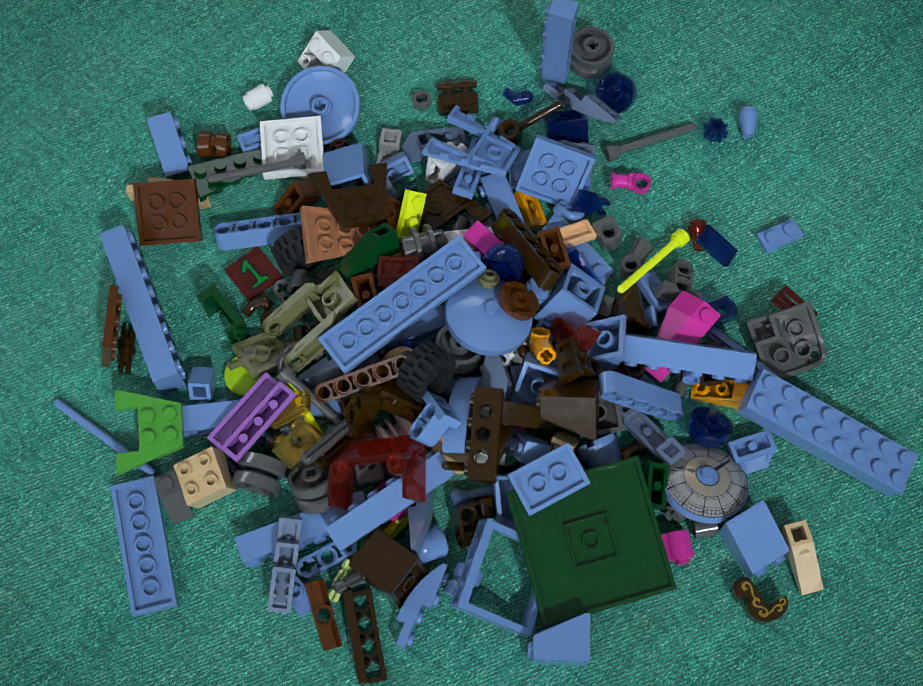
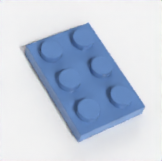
(548, 479)

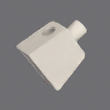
(441, 169)

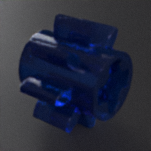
(715, 130)

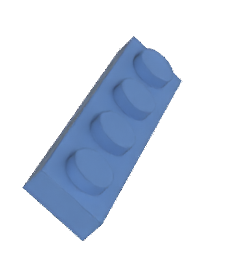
(467, 178)

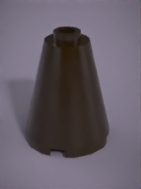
(631, 306)

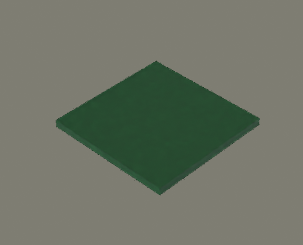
(594, 545)

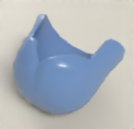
(434, 547)

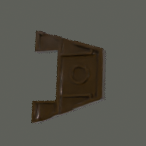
(358, 204)
(443, 206)

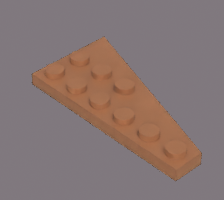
(324, 236)

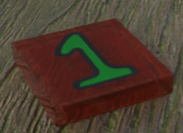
(253, 274)

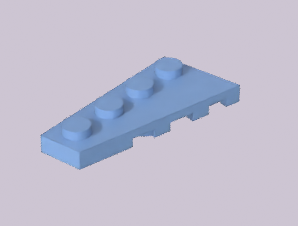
(598, 264)

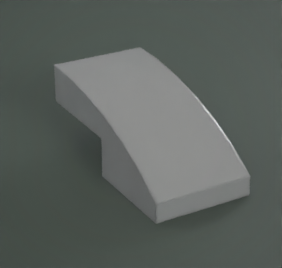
(389, 144)

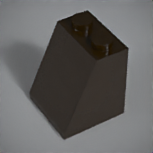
(571, 404)
(388, 567)

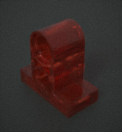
(586, 334)

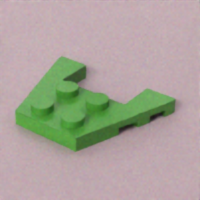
(159, 429)

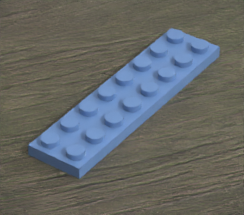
(402, 304)

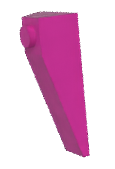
(686, 321)

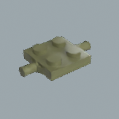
(258, 354)

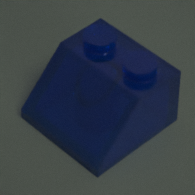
(566, 126)

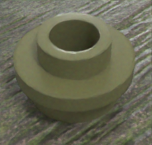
(488, 279)

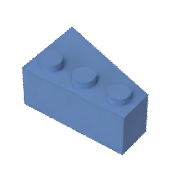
(169, 145)

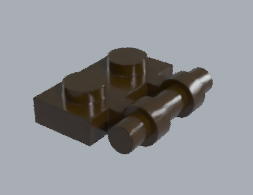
(466, 101)

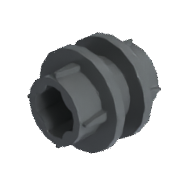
(423, 243)

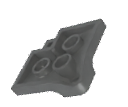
(787, 339)

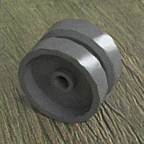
(591, 52)
(465, 359)
(260, 474)
(310, 488)

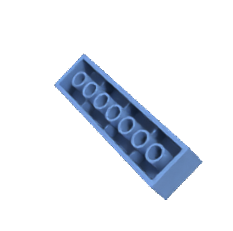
(144, 310)
(827, 433)

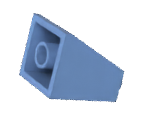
(347, 166)
(573, 298)
(754, 540)
(562, 644)

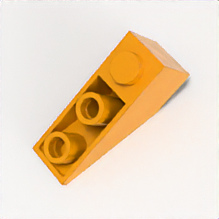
(725, 394)

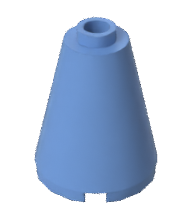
(600, 451)

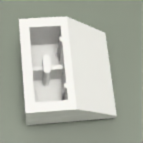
(326, 50)

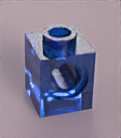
(728, 306)

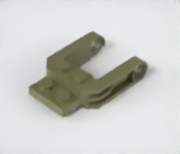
(327, 302)

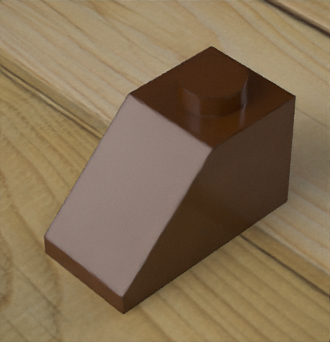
(296, 195)

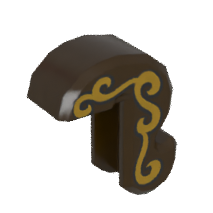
(754, 605)

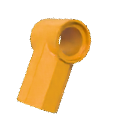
(541, 345)

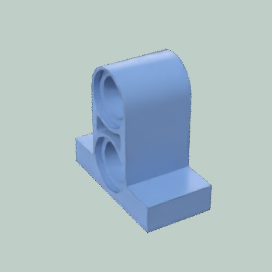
(433, 420)

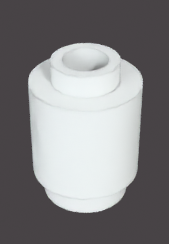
(257, 97)

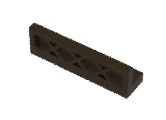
(355, 635)

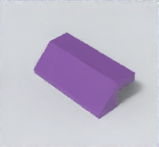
(251, 417)

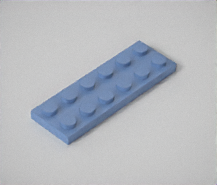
(144, 547)

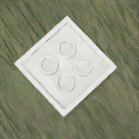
(288, 137)

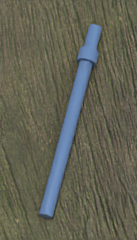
(99, 433)

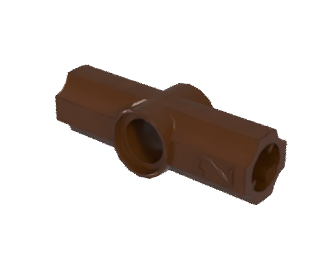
(326, 629)

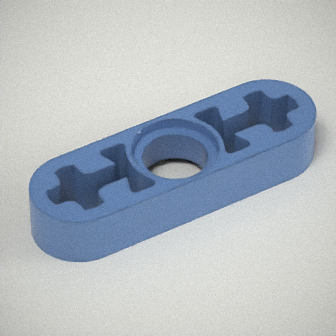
(325, 566)

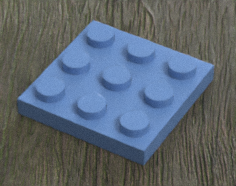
(554, 171)

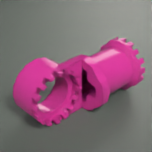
(629, 181)

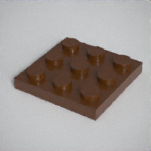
(168, 212)
(111, 326)

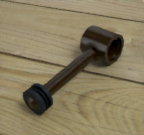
(508, 124)

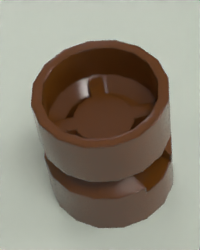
(211, 144)

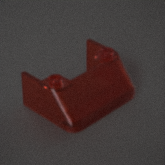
(402, 457)

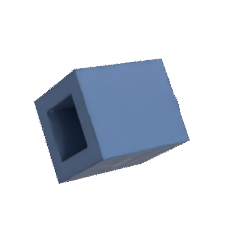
(202, 383)

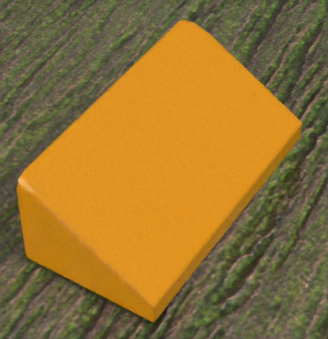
(530, 210)

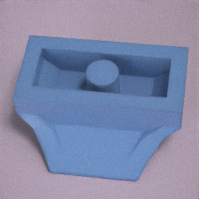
(753, 451)

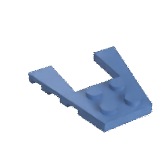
(489, 155)

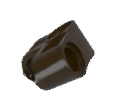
(477, 509)

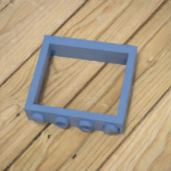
(469, 575)

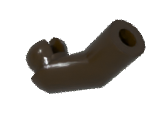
(262, 301)

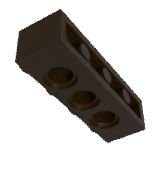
(487, 471)

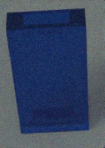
(716, 245)

